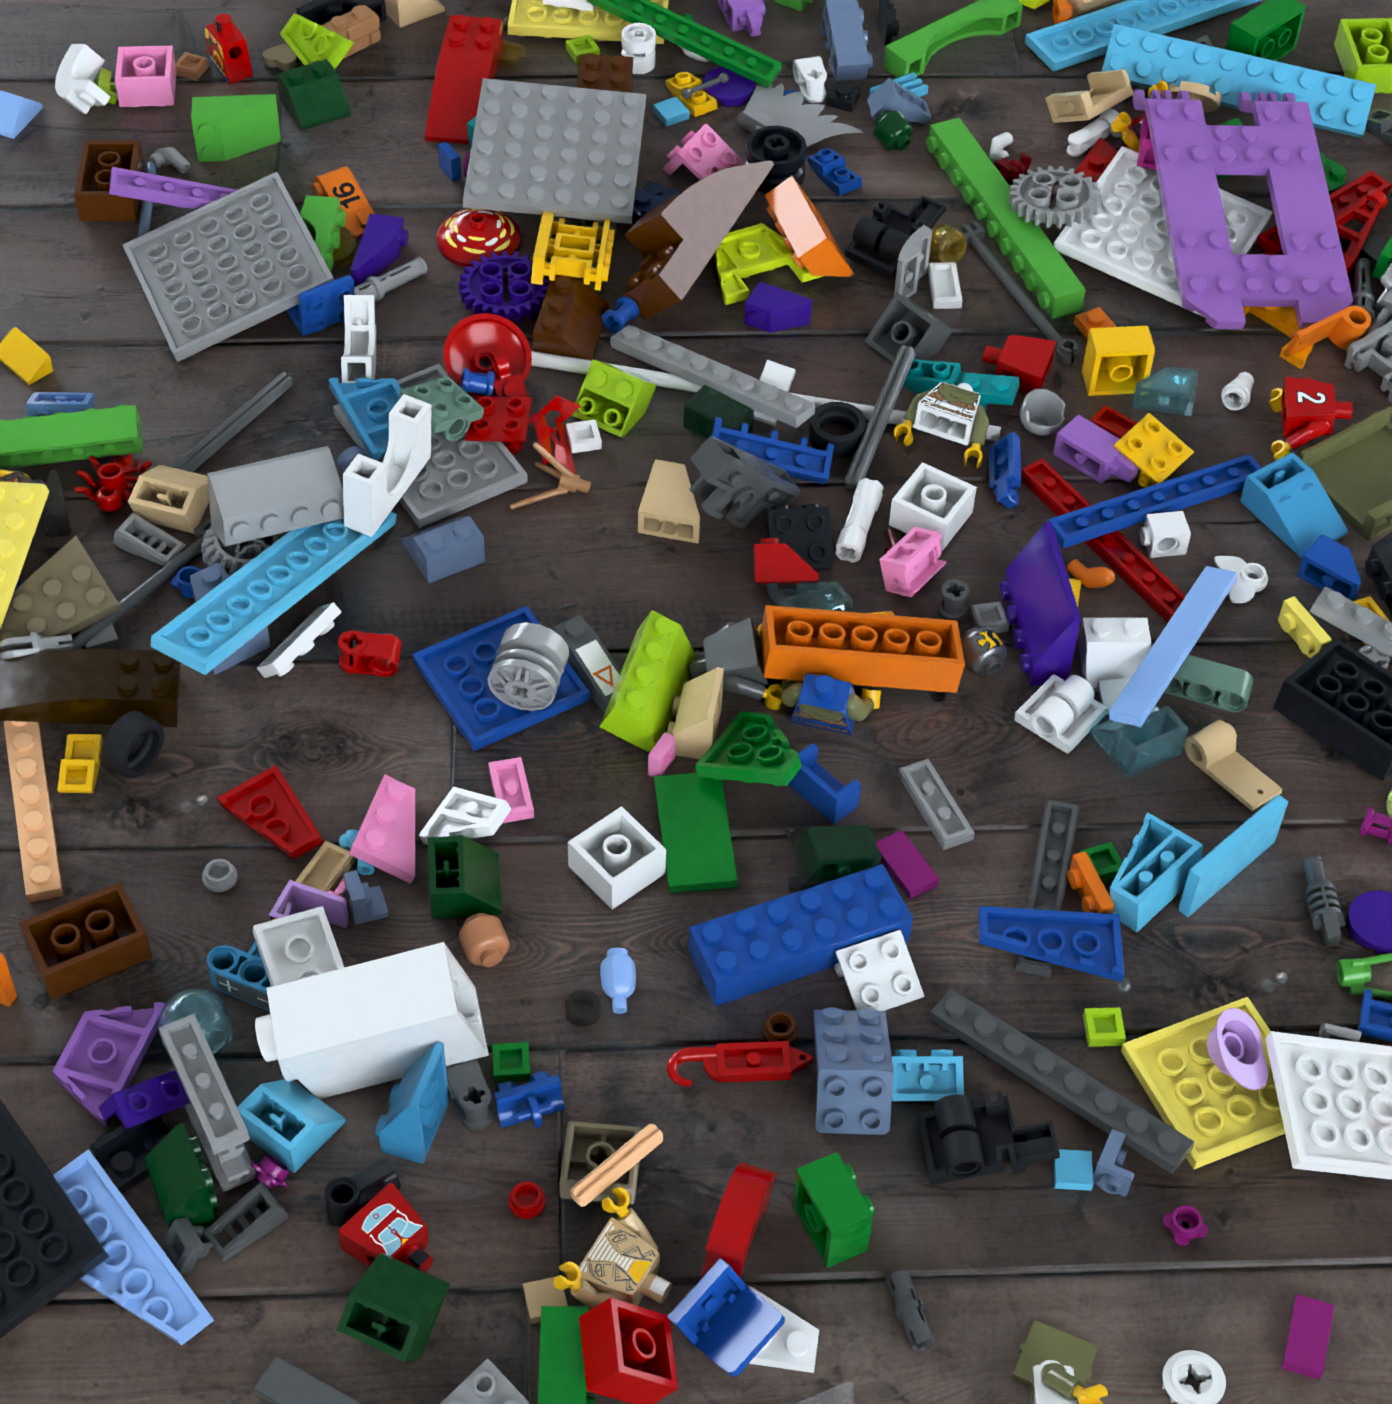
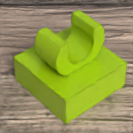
(103, 81)

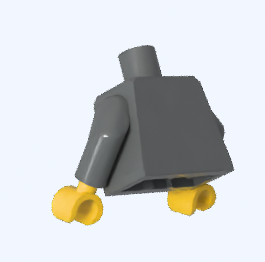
(738, 651)

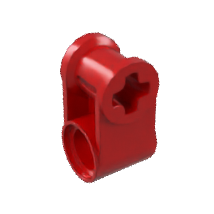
(372, 653)

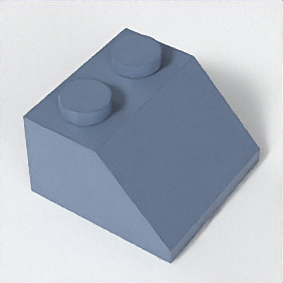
(446, 548)

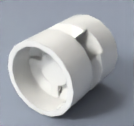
(639, 42)

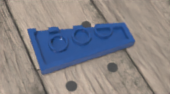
(1059, 937)

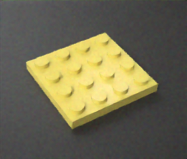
(1199, 1097)

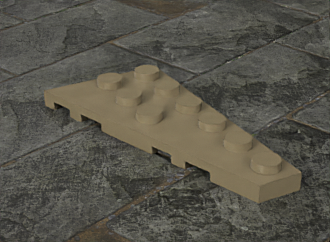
(59, 597)

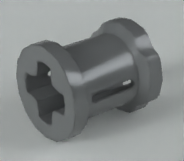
(953, 603)

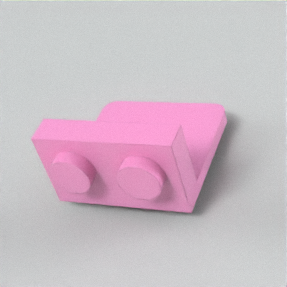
(702, 154)

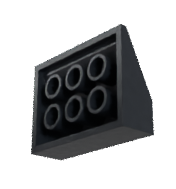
(1344, 704)

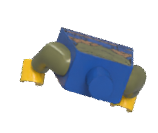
(827, 703)

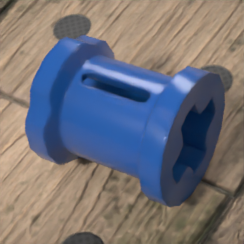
(620, 314)
(477, 382)

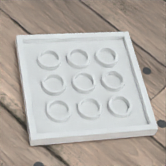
(1334, 1103)

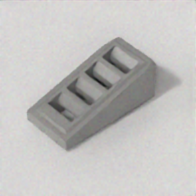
(137, 525)

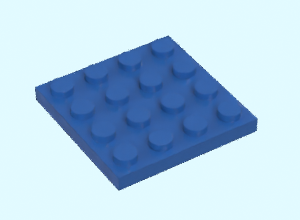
(459, 675)

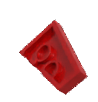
(273, 812)

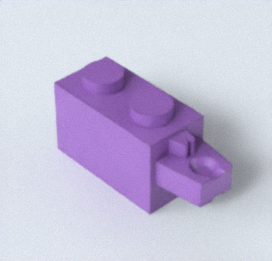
(743, 14)
(1092, 451)

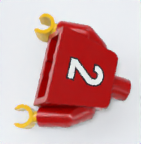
(1306, 411)

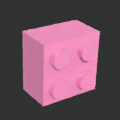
(145, 76)

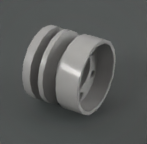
(528, 666)

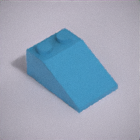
(416, 1108)

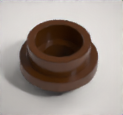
(782, 1021)

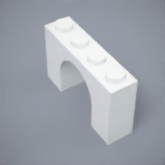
(376, 487)

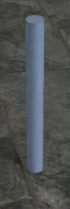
(146, 206)

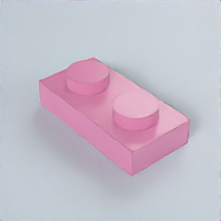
(511, 785)

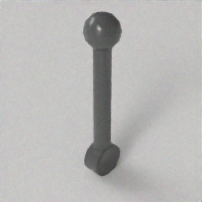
(687, 93)

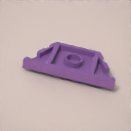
(105, 1054)

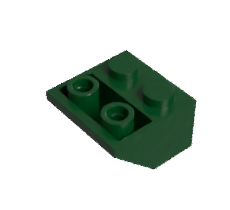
(462, 878)
(182, 1179)
(394, 1308)

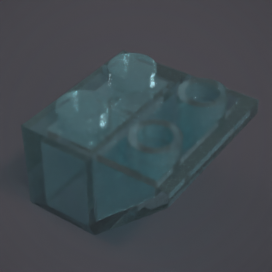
(1142, 747)

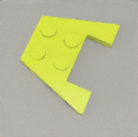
(750, 253)

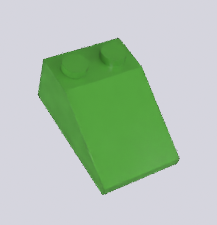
(234, 125)

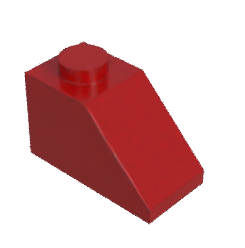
(780, 564)

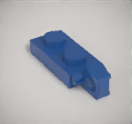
(1005, 469)

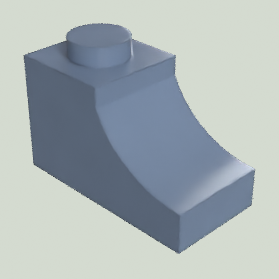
(898, 98)

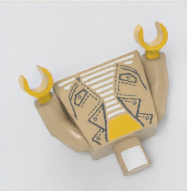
(619, 1263)

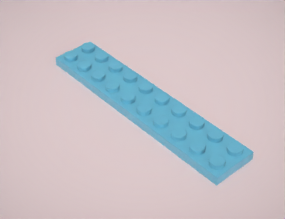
(1091, 33)
(1148, 57)
(260, 593)

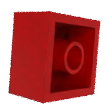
(628, 1352)

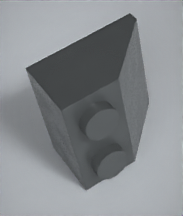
(908, 325)

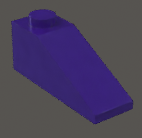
(378, 246)

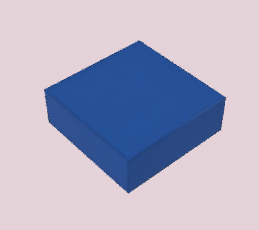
(449, 161)

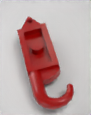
(741, 1061)

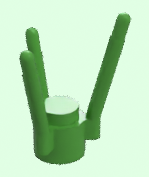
(1357, 971)

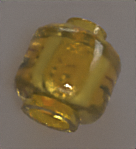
(947, 244)

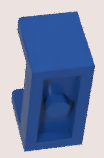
(822, 789)

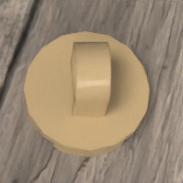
(1198, 91)

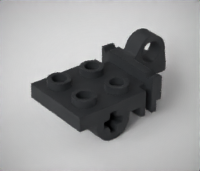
(881, 237)
(976, 1138)

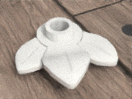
(1249, 577)

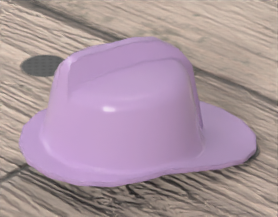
(1238, 1049)

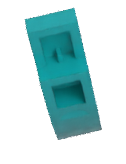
(993, 389)

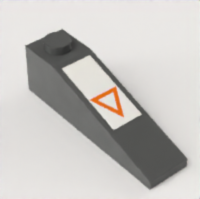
(589, 659)

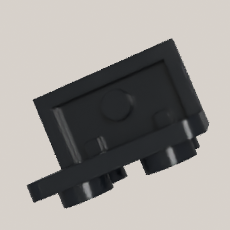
(804, 531)

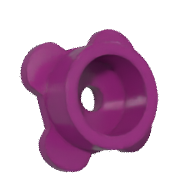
(271, 1172)
(1188, 1215)

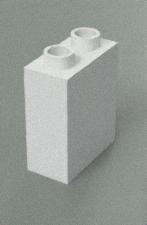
(371, 1021)

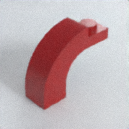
(738, 1217)

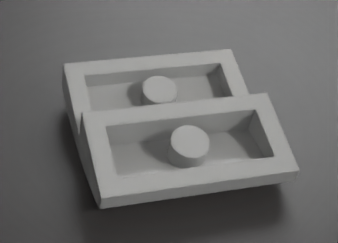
(913, 261)

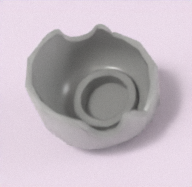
(1042, 412)

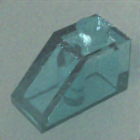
(1167, 391)

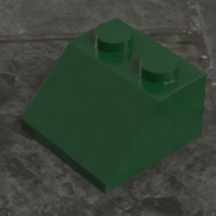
(313, 94)

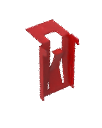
(561, 448)

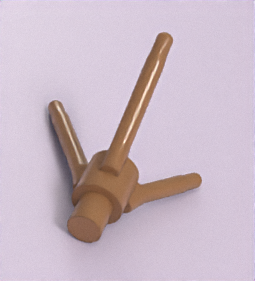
(567, 482)

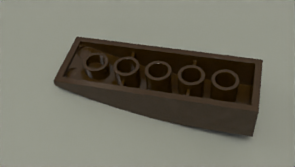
(90, 686)

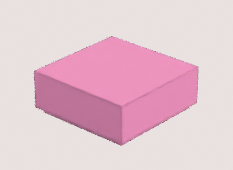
(661, 755)

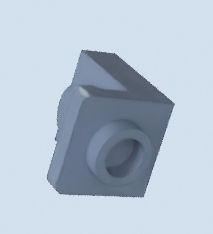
(364, 902)
(1109, 1171)

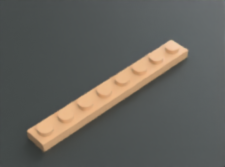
(33, 811)

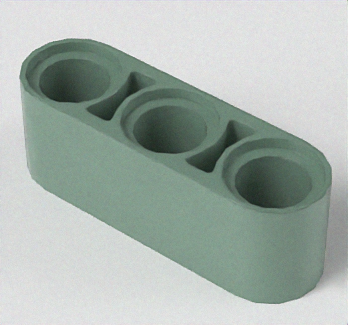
(1212, 684)

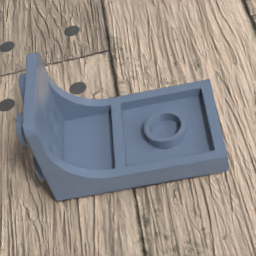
(853, 1071)

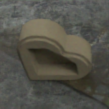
(280, 56)

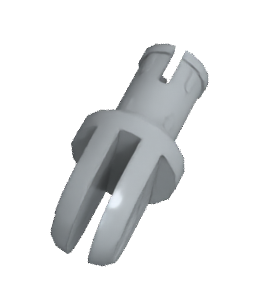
(34, 644)

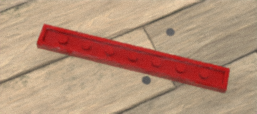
(1112, 547)

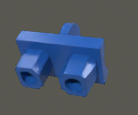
(528, 1100)

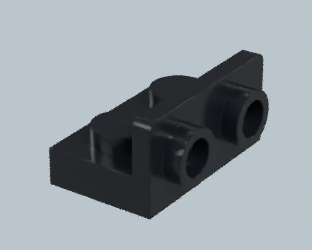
(124, 1152)

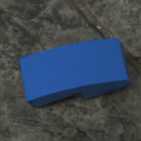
(833, 172)

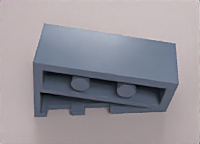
(846, 39)
(205, 581)

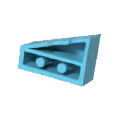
(1153, 872)

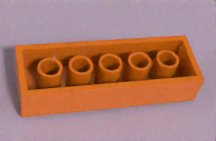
(862, 648)

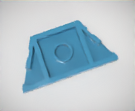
(368, 409)

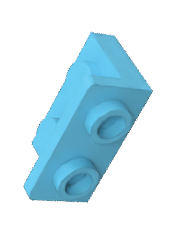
(926, 1076)

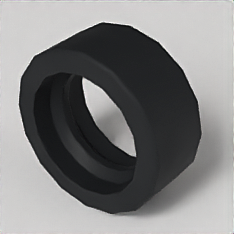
(837, 413)
(133, 744)

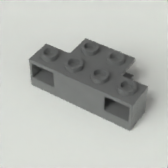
(739, 478)

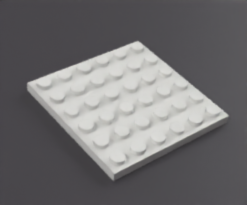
(1131, 230)

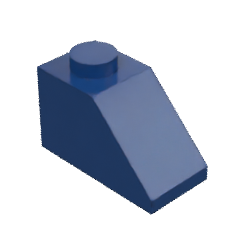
(1331, 566)

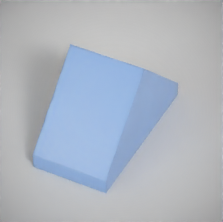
(16, 113)

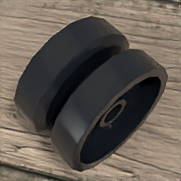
(781, 146)

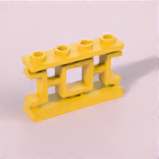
(572, 251)

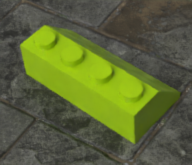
(649, 682)

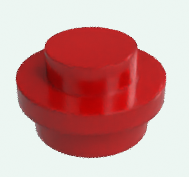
(526, 1200)

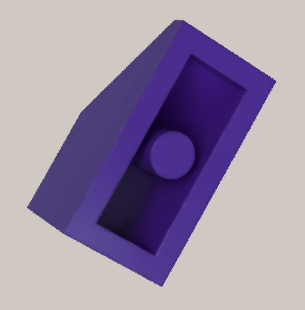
(776, 309)

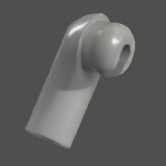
(170, 156)

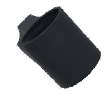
(358, 1190)

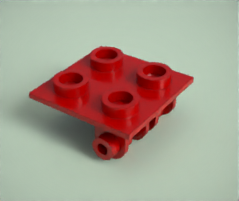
(502, 421)

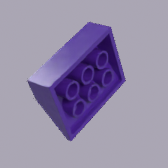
(1041, 608)

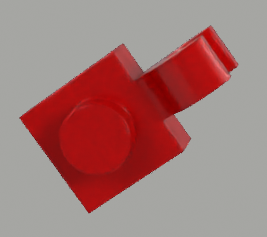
(506, 384)

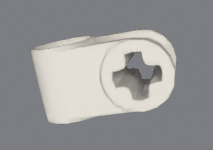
(810, 77)

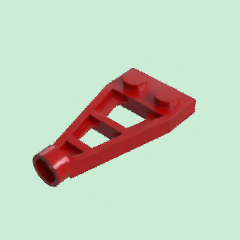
(1366, 212)

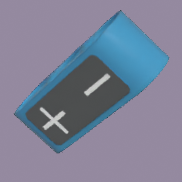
(240, 974)

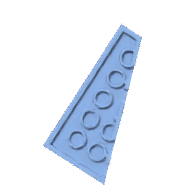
(138, 1270)

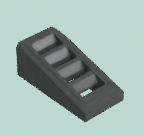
(252, 1232)

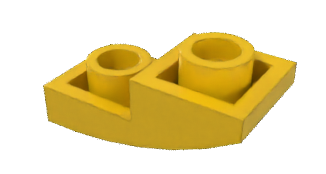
(700, 102)

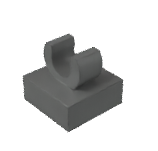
(184, 1245)

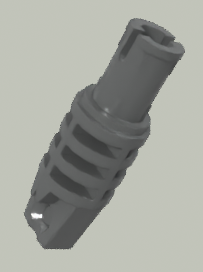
(1322, 901)

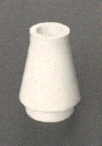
(1238, 392)

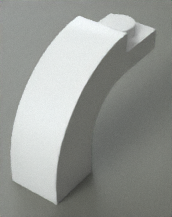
(76, 78)
(360, 338)

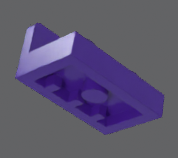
(146, 1100)

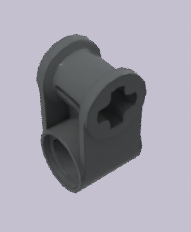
(470, 1094)

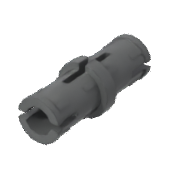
(910, 1310)

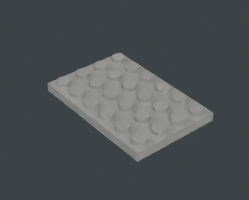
(458, 470)

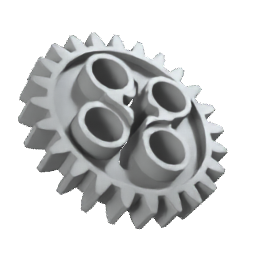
(1075, 198)

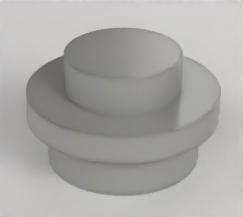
(219, 875)

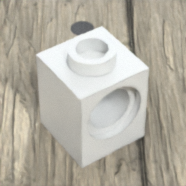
(1165, 534)

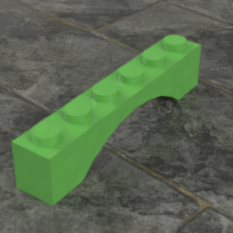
(977, 19)

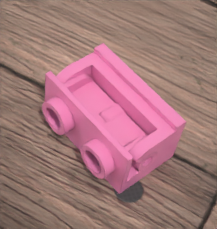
(912, 562)

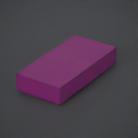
(906, 864)
(1308, 1336)

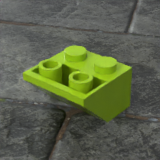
(613, 398)

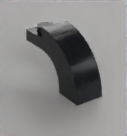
(324, 10)

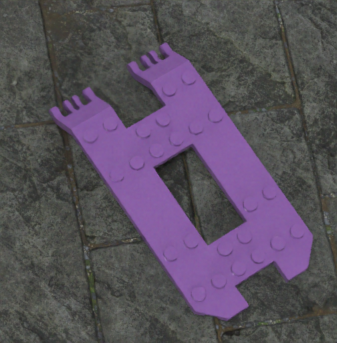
(1286, 151)

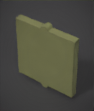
(1053, 1344)

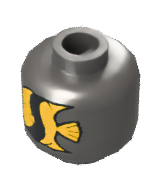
(983, 651)

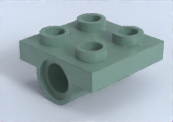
(450, 409)

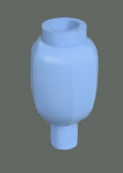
(618, 978)

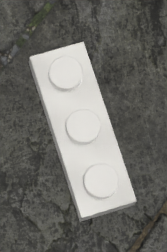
(299, 641)

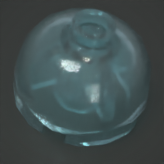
(209, 1011)

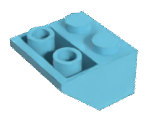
(288, 1121)

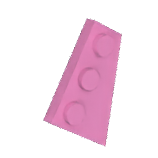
(388, 830)

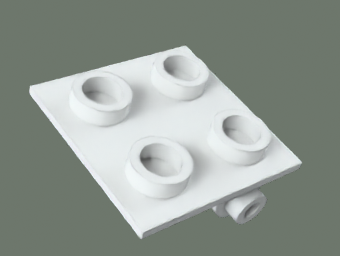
(879, 973)

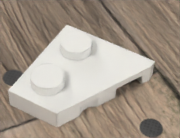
(466, 815)
(792, 1345)

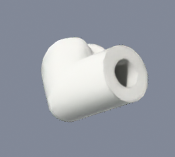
(997, 145)

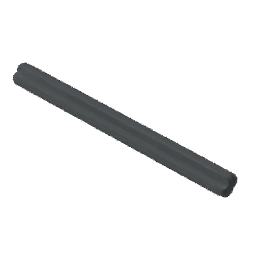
(879, 417)
(234, 423)

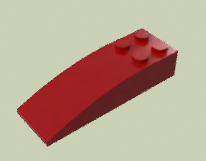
(466, 57)

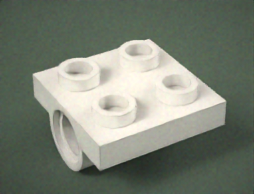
(1062, 711)

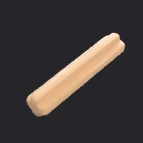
(616, 1165)

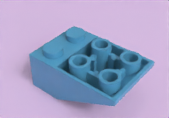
(1292, 503)

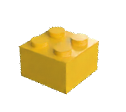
(1117, 359)

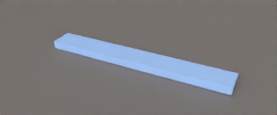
(1172, 647)

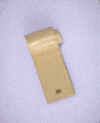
(1215, 754)

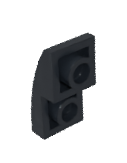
(887, 22)

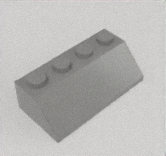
(275, 496)

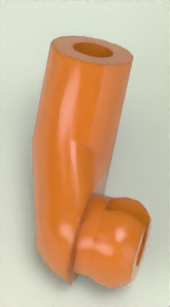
(1091, 577)

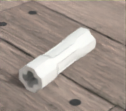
(854, 534)

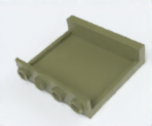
(1358, 472)

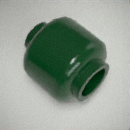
(893, 130)

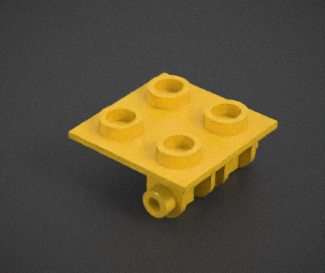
(1153, 450)

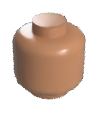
(484, 940)

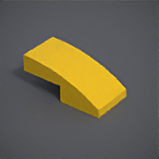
(81, 763)

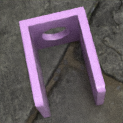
(303, 898)

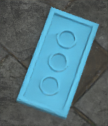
(1232, 855)

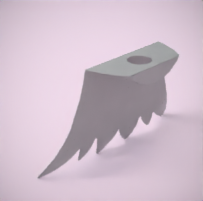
(771, 108)

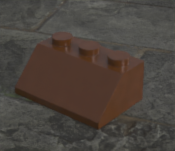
(569, 319)

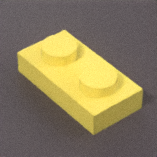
(1302, 627)

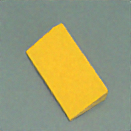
(24, 357)

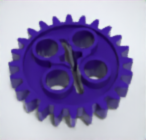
(483, 287)

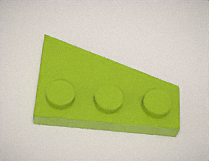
(314, 42)

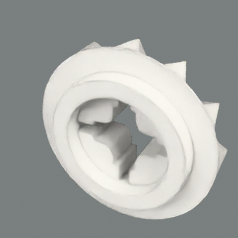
(1202, 1368)

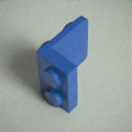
(321, 306)
(726, 1319)

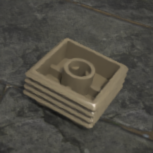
(588, 1144)

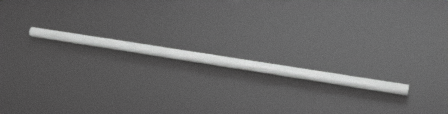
(672, 381)

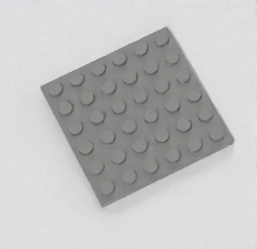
(555, 151)
(227, 266)

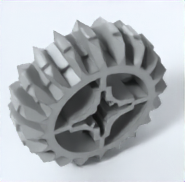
(233, 556)

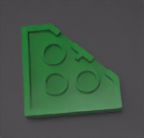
(751, 752)

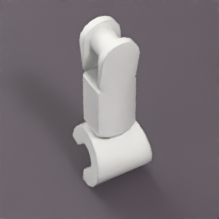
(1089, 135)

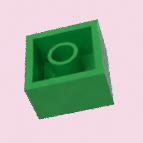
(833, 1209)

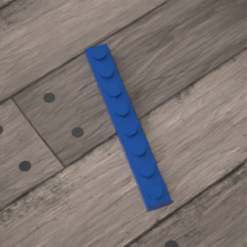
(1159, 498)

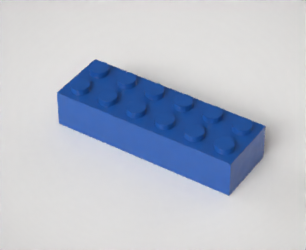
(795, 934)

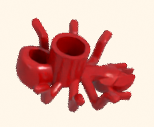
(113, 482)

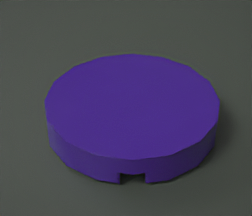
(732, 93)
(1371, 920)

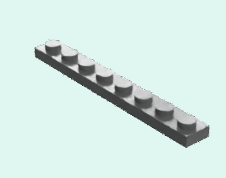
(1062, 1081)

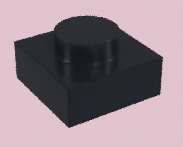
(843, 96)

